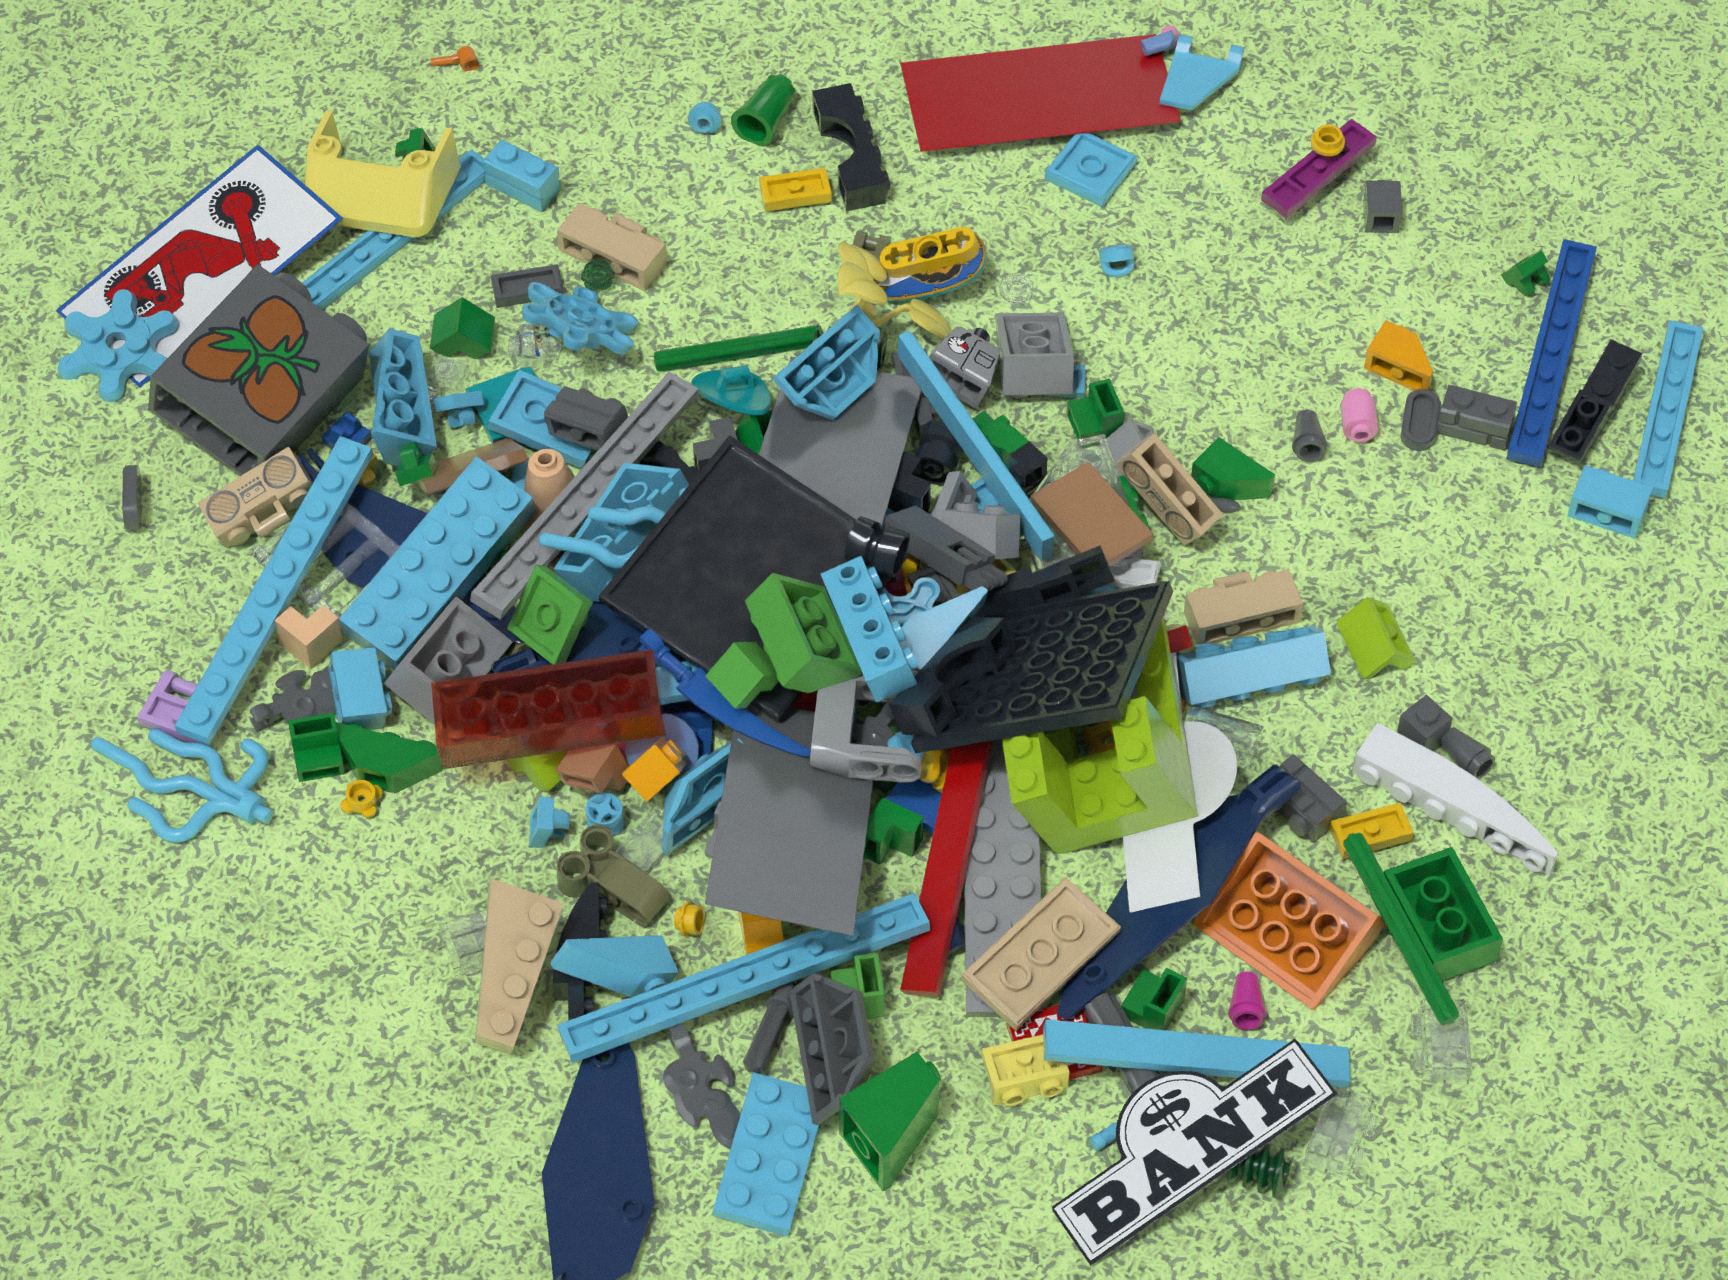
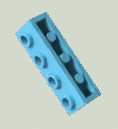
(869, 629)

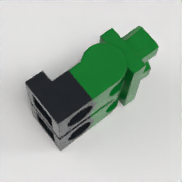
(1017, 453)

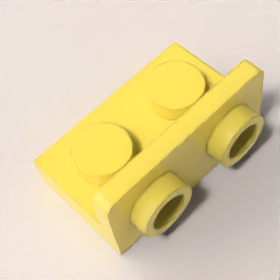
(1020, 1072)

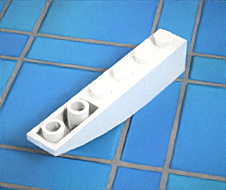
(1450, 794)

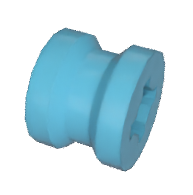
(603, 806)

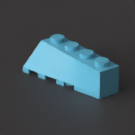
(401, 396)
(1252, 665)

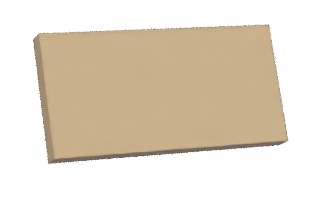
(1040, 953)

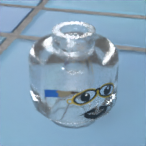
(534, 347)

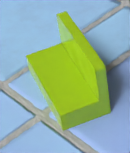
(1374, 638)

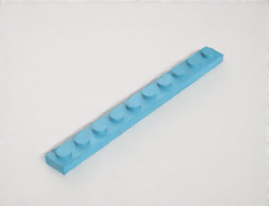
(273, 591)
(740, 979)

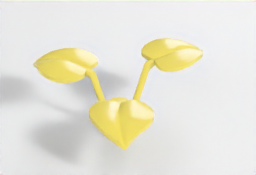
(856, 280)

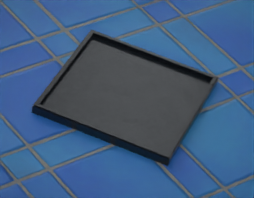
(717, 548)

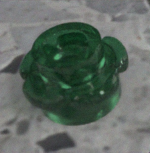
(597, 268)

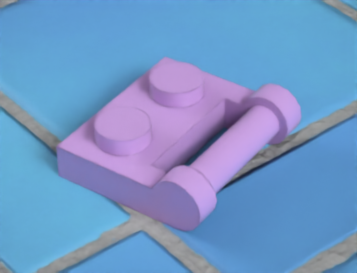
(164, 709)

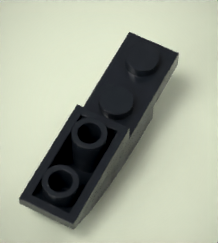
(1595, 402)
(1053, 583)
(582, 923)

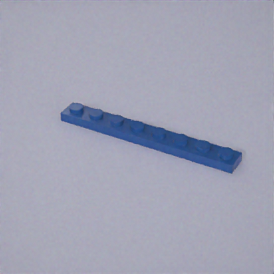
(1551, 353)

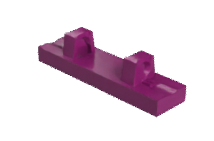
(1316, 171)

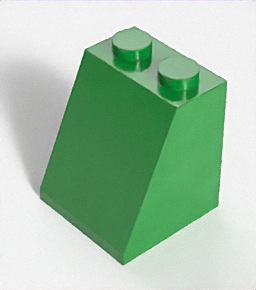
(890, 1116)

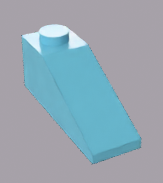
(932, 628)
(618, 963)

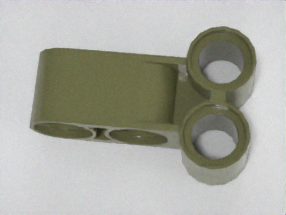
(624, 884)

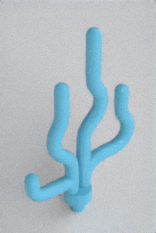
(596, 549)
(229, 796)

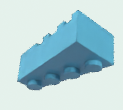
(630, 488)

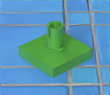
(550, 615)

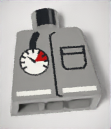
(966, 363)

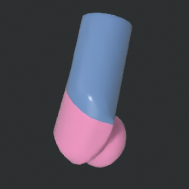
(1165, 41)

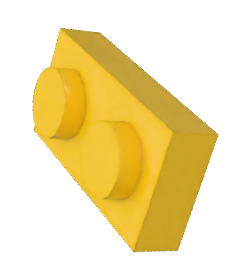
(795, 189)
(1380, 827)

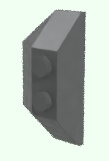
(831, 1041)

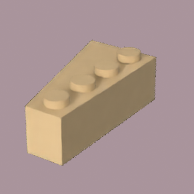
(514, 951)

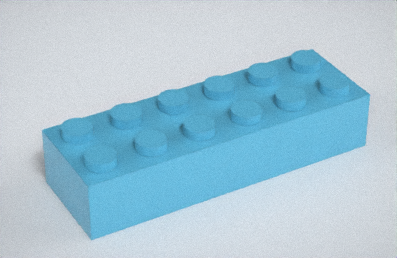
(438, 562)

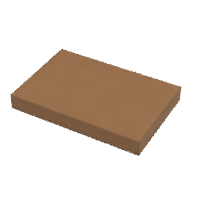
(497, 455)
(1091, 514)

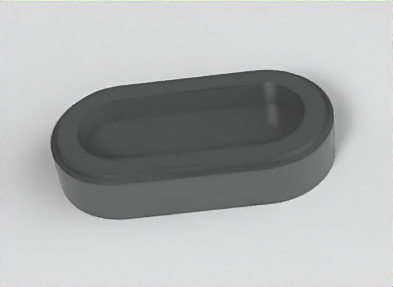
(1420, 420)
(131, 497)

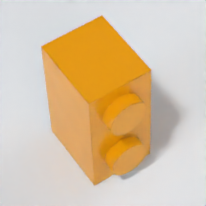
(655, 767)

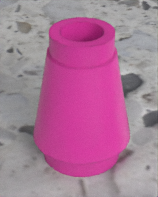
(1247, 1002)

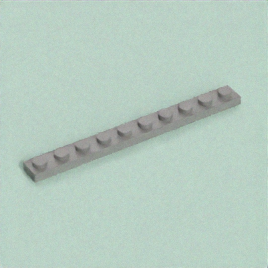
(569, 509)

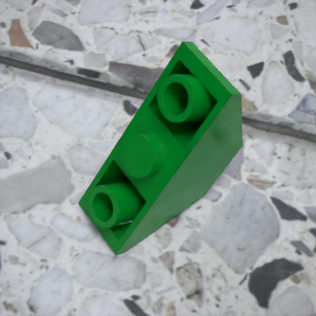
(387, 758)

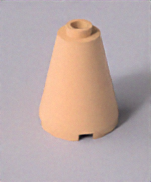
(545, 480)

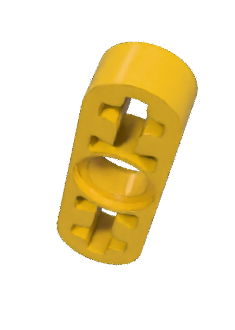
(941, 259)

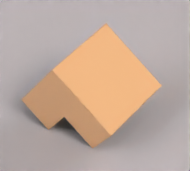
(309, 638)

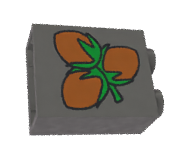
(259, 372)

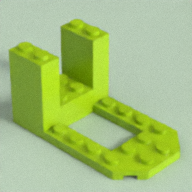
(1114, 791)

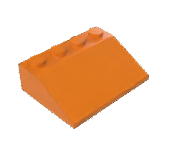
(1289, 922)

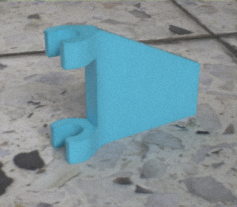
(1196, 76)

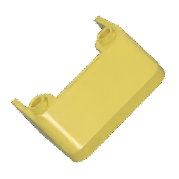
(377, 195)

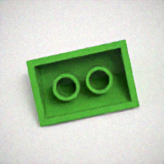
(802, 634)

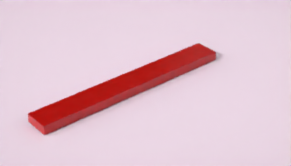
(946, 868)

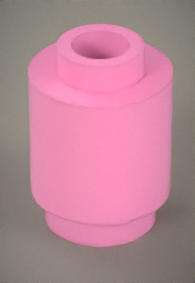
(1359, 415)

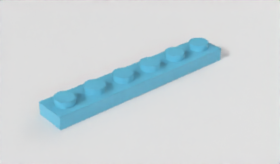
(1668, 406)

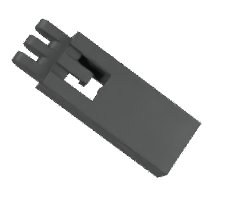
(947, 550)

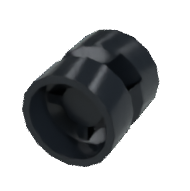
(938, 452)
(878, 547)

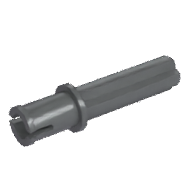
(778, 1011)

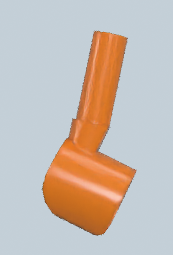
(464, 56)

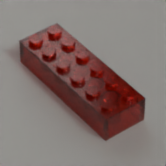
(548, 709)

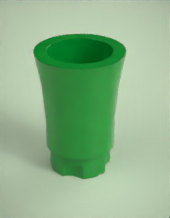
(763, 111)

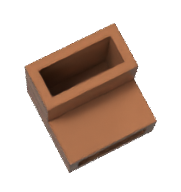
(594, 768)

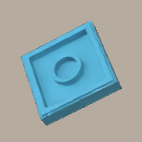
(1090, 168)

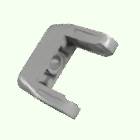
(833, 735)

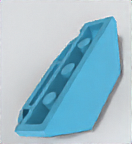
(833, 367)
(694, 798)

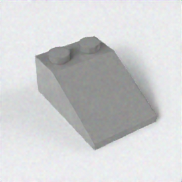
(1034, 354)
(452, 648)

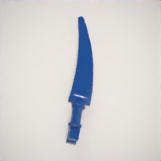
(707, 697)

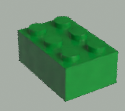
(1446, 913)

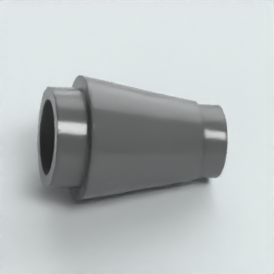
(1308, 437)
(1468, 752)

